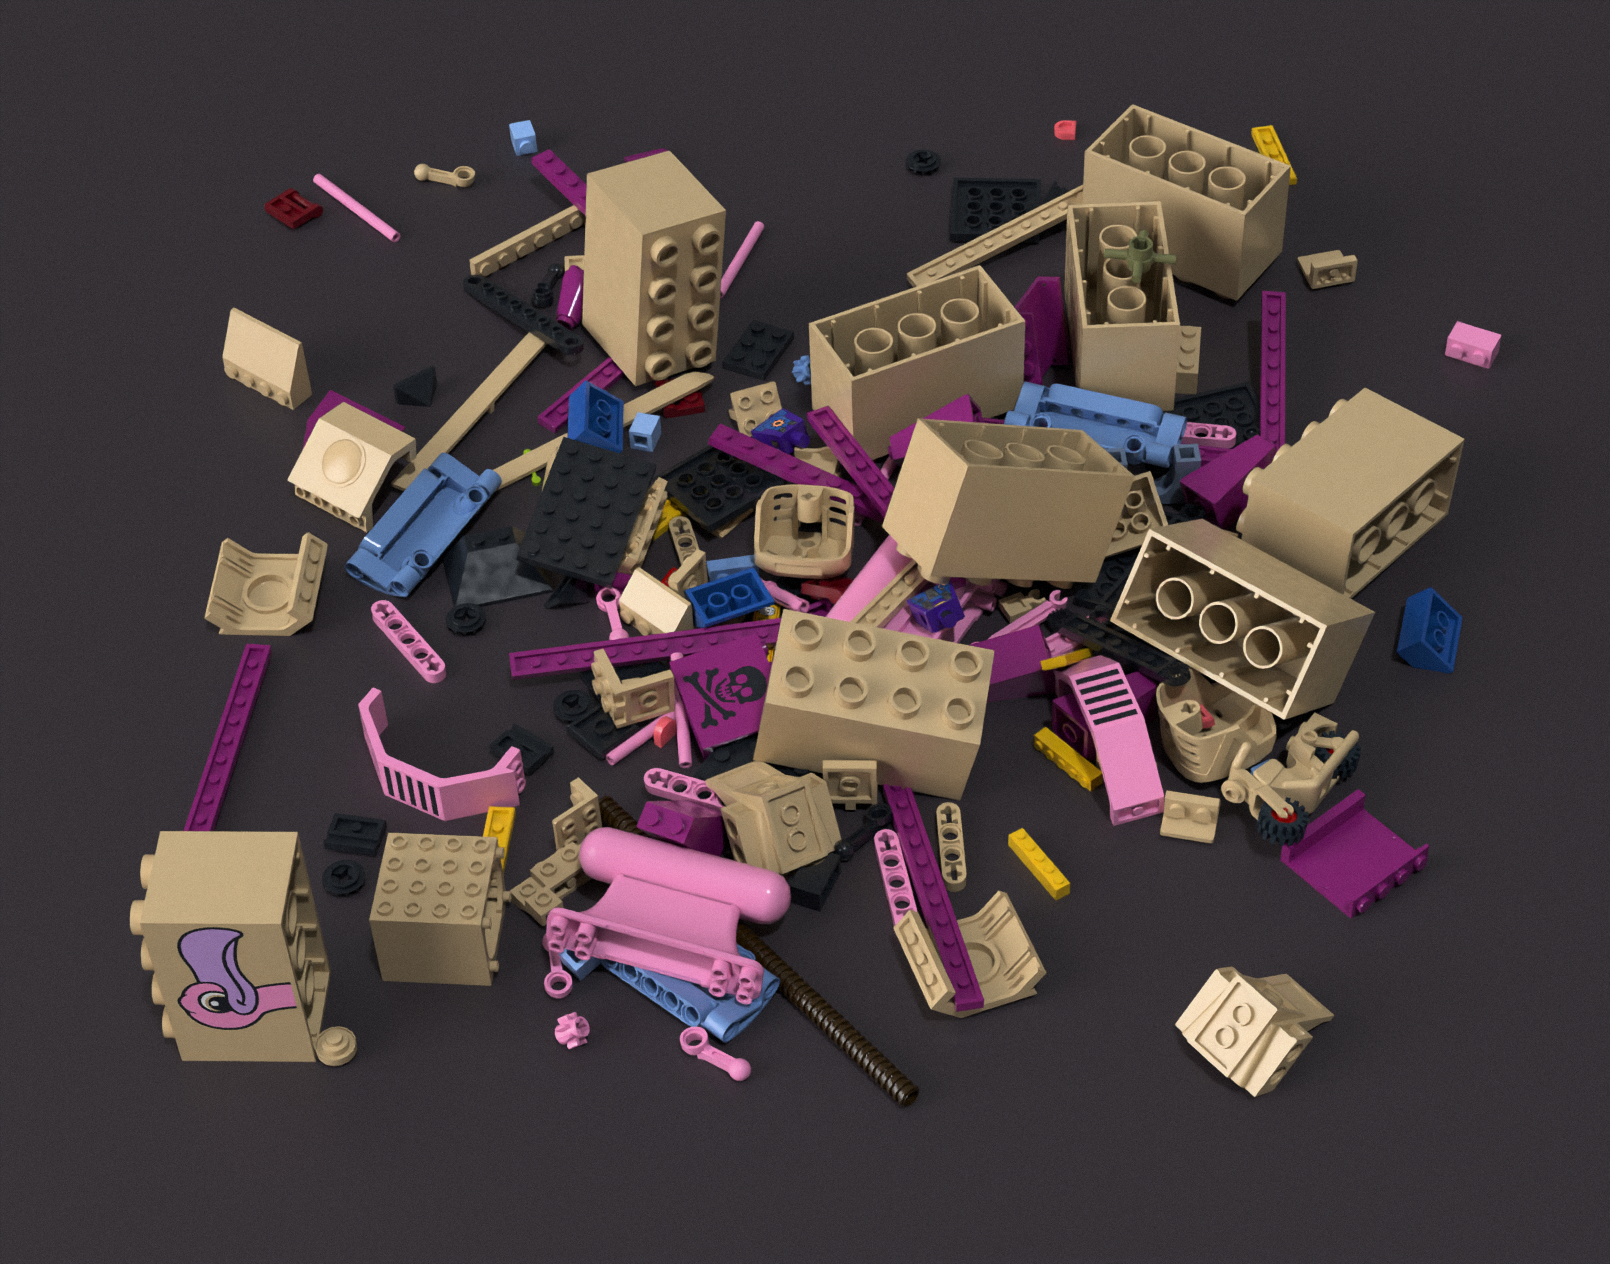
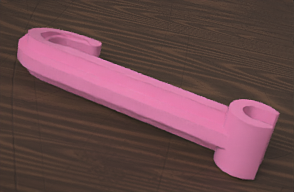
(1036, 615)

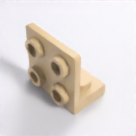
(1328, 268)
(580, 819)

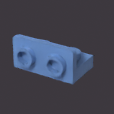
(725, 567)

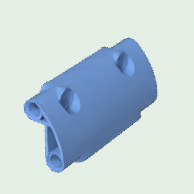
(1105, 418)
(421, 526)
(695, 1004)

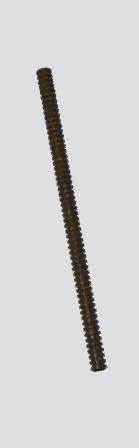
(799, 991)

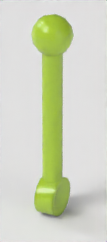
(536, 481)

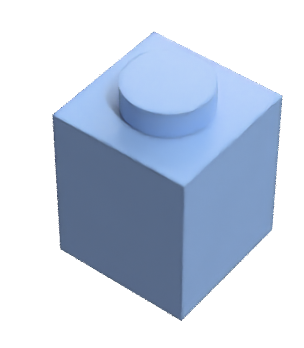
(523, 138)
(645, 432)
(578, 967)

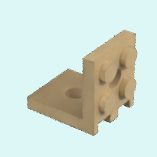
(693, 574)
(627, 700)
(851, 782)

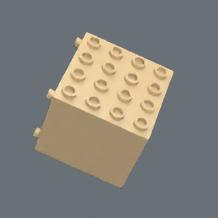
(439, 909)

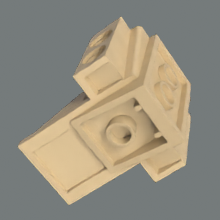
(776, 817)
(1251, 1026)

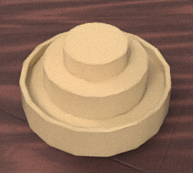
(336, 1046)

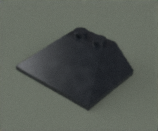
(486, 572)

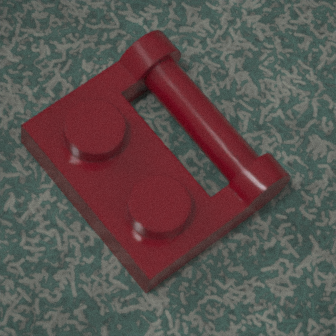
(290, 213)
(687, 405)
(826, 588)

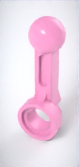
(611, 609)
(556, 974)
(737, 1068)

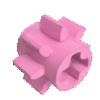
(572, 1030)

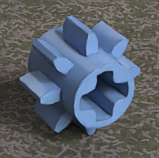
(802, 370)

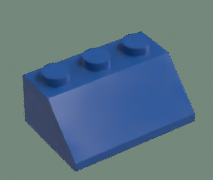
(596, 417)
(728, 598)
(1429, 632)

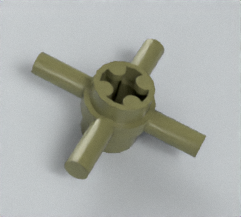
(1140, 255)

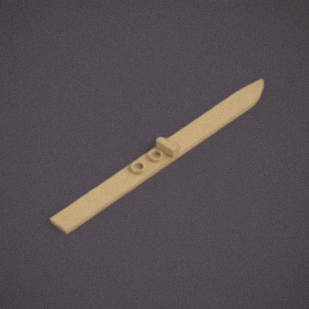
(645, 404)
(473, 409)

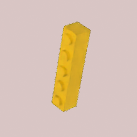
(1068, 759)
(1039, 864)

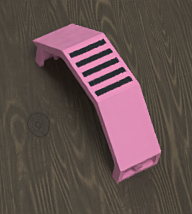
(1118, 736)
(437, 796)

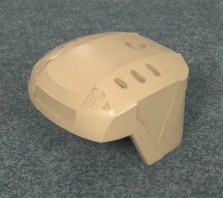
(798, 554)
(1217, 745)

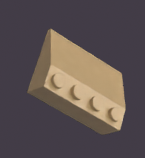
(266, 360)
(1139, 514)

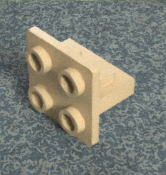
(754, 406)
(1190, 816)

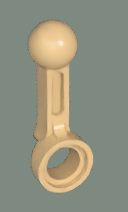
(424, 172)

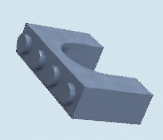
(1184, 461)

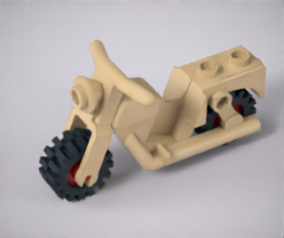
(1287, 796)

